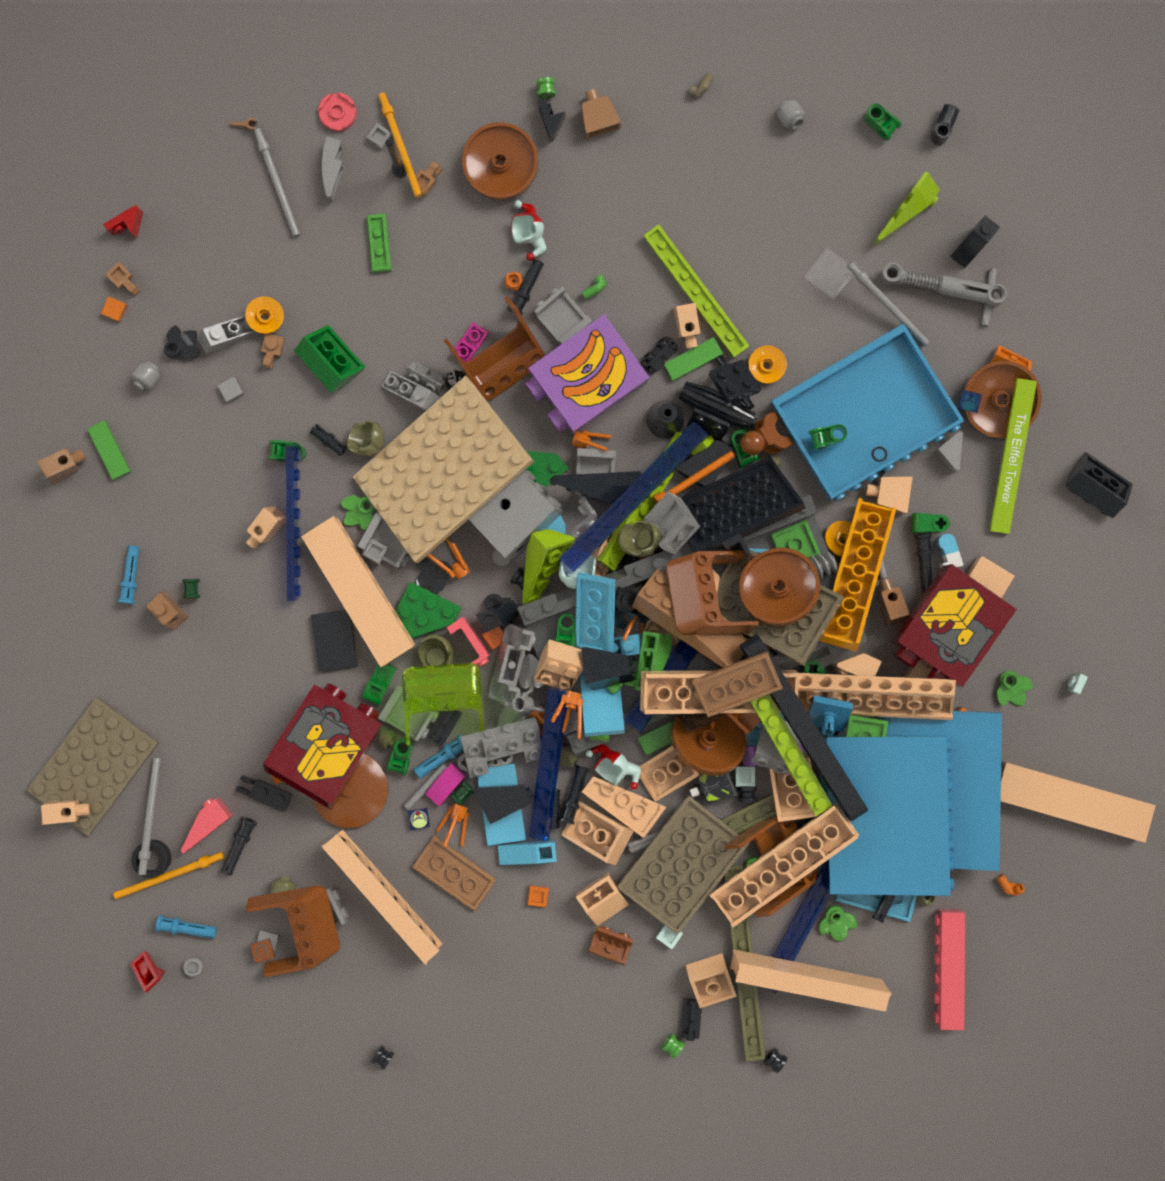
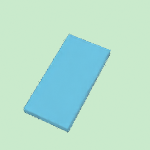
(595, 612)
(601, 711)
(512, 826)
(901, 908)

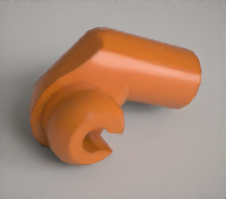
(1009, 887)

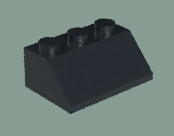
(1099, 485)

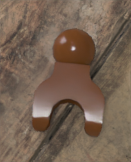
(765, 437)

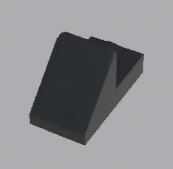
(552, 123)
(623, 606)
(498, 614)

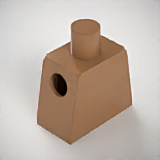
(599, 115)
(54, 466)
(166, 609)
(895, 610)

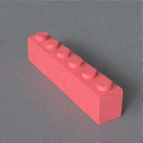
(950, 969)

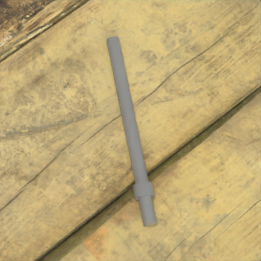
(264, 149)
(864, 279)
(144, 854)

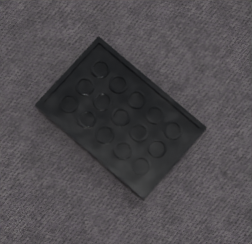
(741, 504)

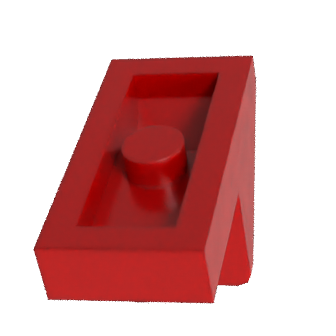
(130, 218)
(146, 971)

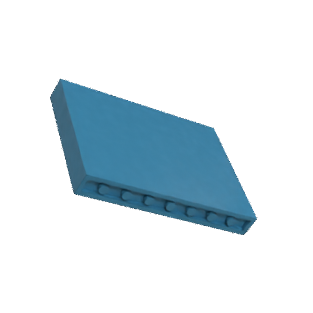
(882, 398)
(974, 778)
(907, 823)

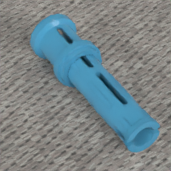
(126, 585)
(449, 752)
(177, 926)

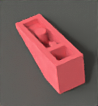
(207, 821)

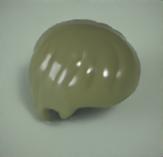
(365, 438)
(640, 538)
(435, 651)

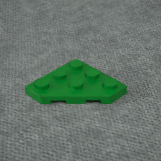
(546, 466)
(425, 611)

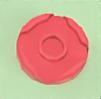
(337, 112)

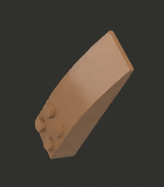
(656, 604)

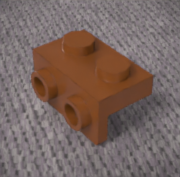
(610, 945)

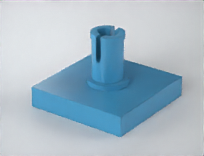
(830, 714)

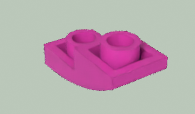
(471, 342)
(445, 784)

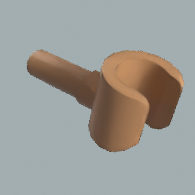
(245, 124)

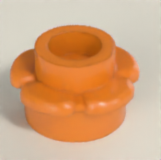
(513, 276)

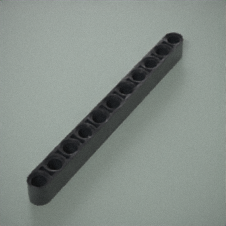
(810, 738)

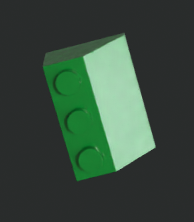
(329, 358)

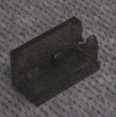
(695, 721)

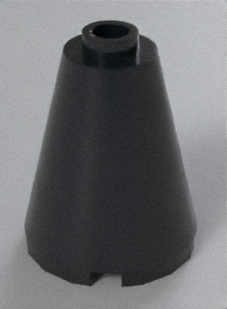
(662, 425)

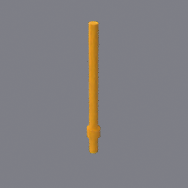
(388, 113)
(203, 862)

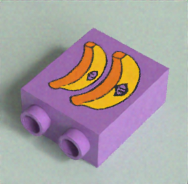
(586, 376)

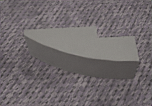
(332, 166)

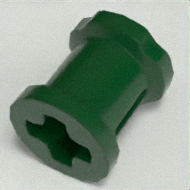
(190, 588)
(462, 793)

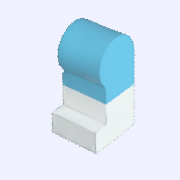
(950, 553)

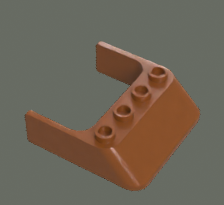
(503, 361)
(695, 594)
(766, 836)
(310, 923)

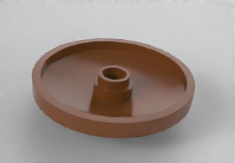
(500, 161)
(997, 385)
(779, 586)
(709, 749)
(362, 797)

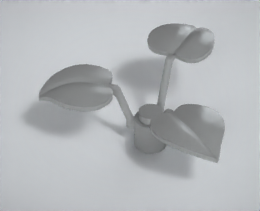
(524, 703)

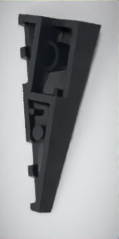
(598, 486)

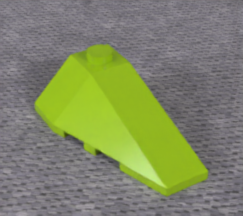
(916, 202)
(542, 561)

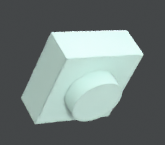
(1076, 683)
(745, 776)
(668, 936)

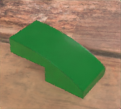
(379, 683)

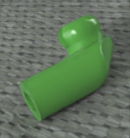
(595, 289)

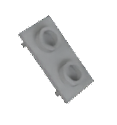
(417, 374)

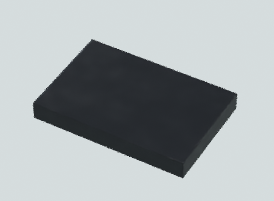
(334, 640)

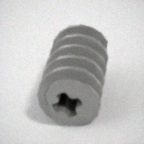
(824, 563)

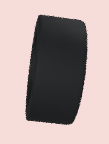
(166, 854)

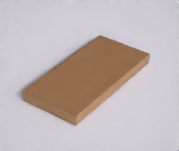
(737, 684)
(454, 873)

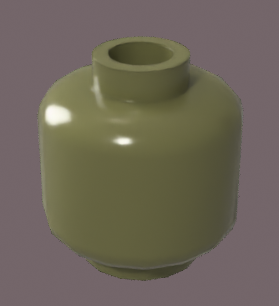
(282, 884)

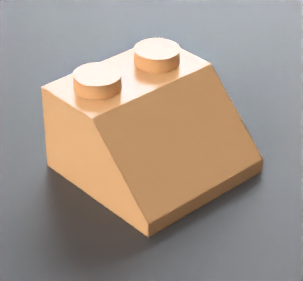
(711, 980)

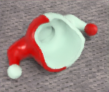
(528, 228)
(614, 766)

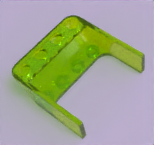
(441, 690)

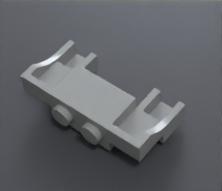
(509, 662)
(501, 742)

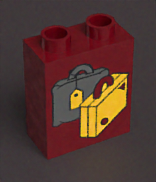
(952, 626)
(323, 745)

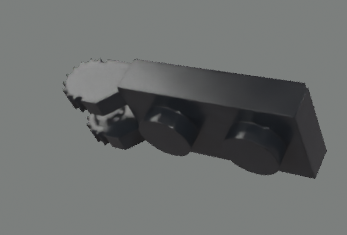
(265, 793)

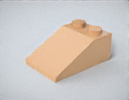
(665, 773)
(788, 798)
(598, 834)

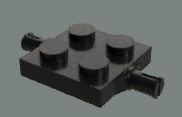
(735, 382)

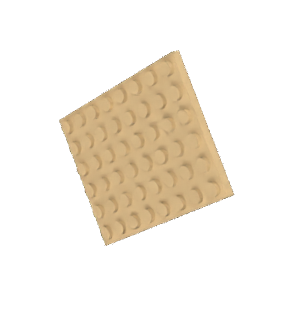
(442, 469)

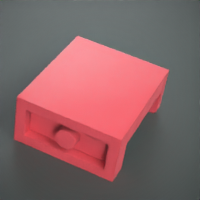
(463, 624)

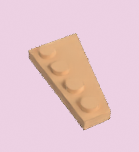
(626, 806)

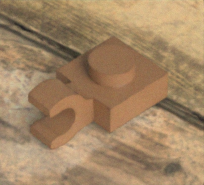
(426, 179)
(121, 277)
(272, 347)

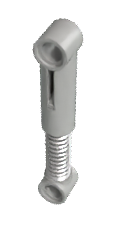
(946, 285)

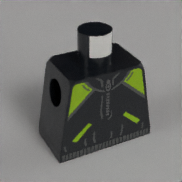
(714, 787)

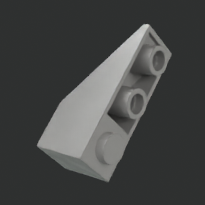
(224, 334)
(410, 391)

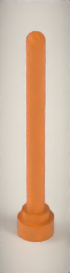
(697, 476)

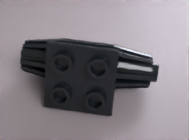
(713, 412)

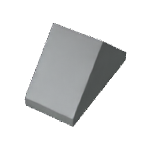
(950, 452)

